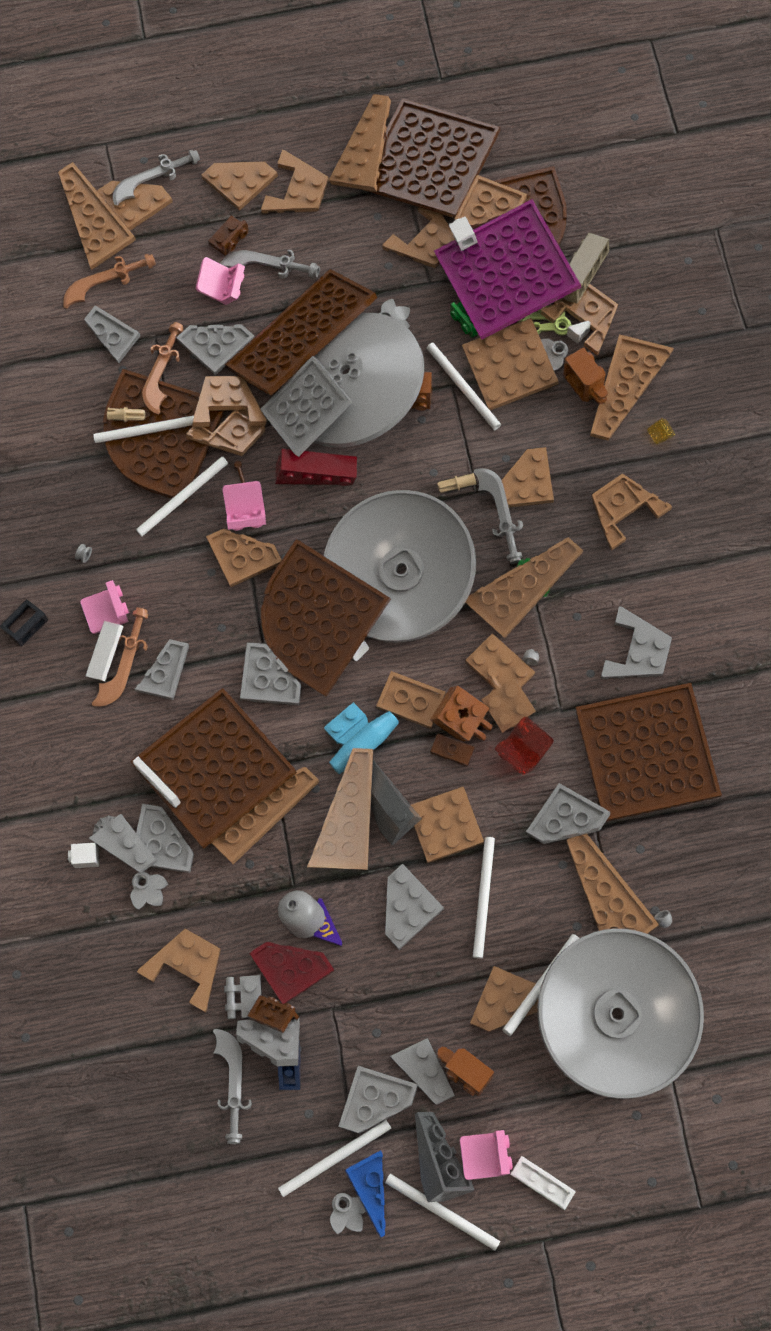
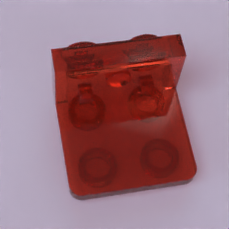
(525, 746)

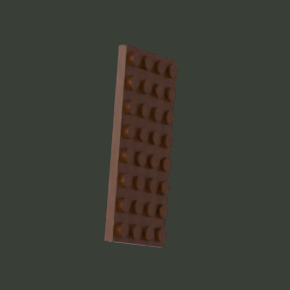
(301, 331)

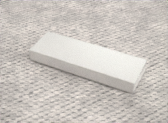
(104, 651)
(156, 782)
(543, 1183)

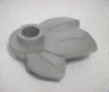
(399, 313)
(555, 357)
(149, 892)
(348, 1216)

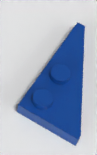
(368, 1184)

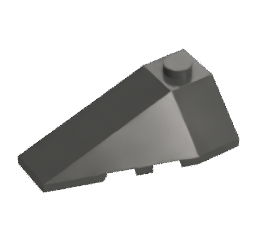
(390, 807)
(439, 1168)

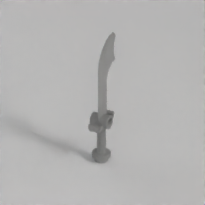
(126, 188)
(284, 262)
(491, 482)
(230, 1049)

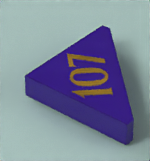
(327, 931)

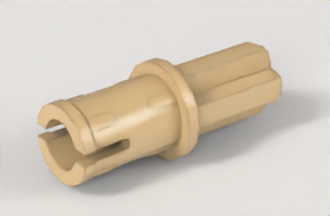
(125, 414)
(456, 483)

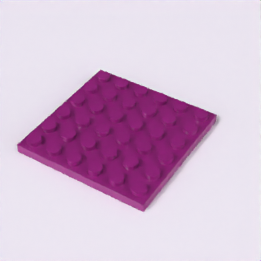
(509, 270)

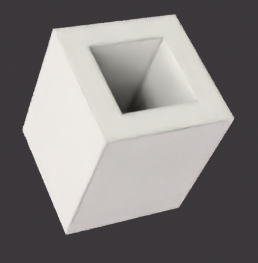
(463, 233)
(84, 855)

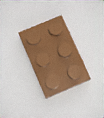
(497, 659)
(410, 699)

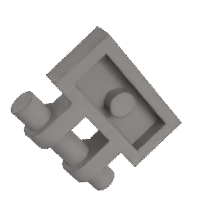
(250, 990)

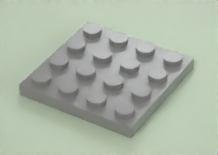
(306, 406)

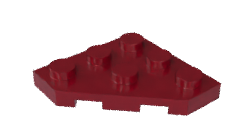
(290, 968)

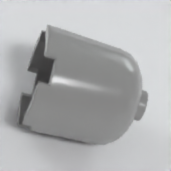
(301, 914)

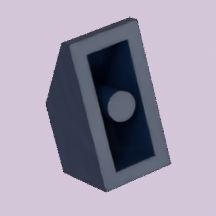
(290, 1076)

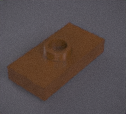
(452, 750)

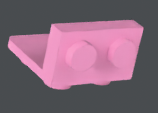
(219, 281)
(244, 505)
(105, 607)
(485, 1155)

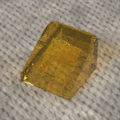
(661, 431)

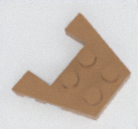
(304, 190)
(422, 247)
(592, 307)
(226, 394)
(231, 436)
(618, 501)
(190, 957)

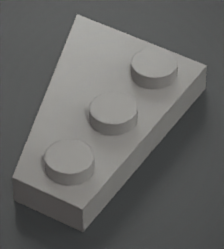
(113, 333)
(165, 672)
(123, 842)
(425, 1070)

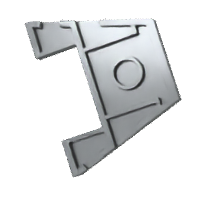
(647, 649)

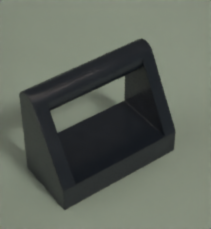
(29, 627)

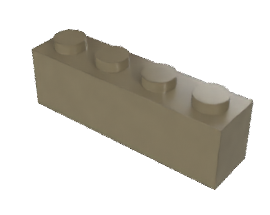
(587, 262)

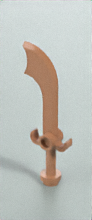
(78, 289)
(151, 394)
(113, 689)

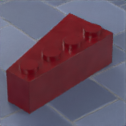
(315, 468)

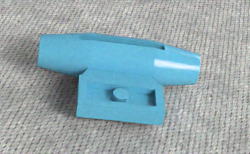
(354, 731)

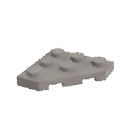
(214, 343)
(267, 678)
(566, 816)
(163, 840)
(407, 907)
(265, 1041)
(375, 1099)

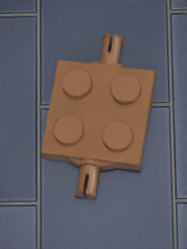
(507, 703)

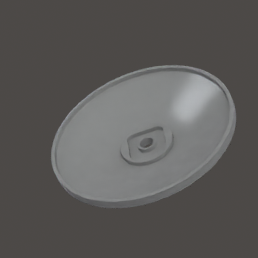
(381, 380)
(411, 532)
(657, 1004)

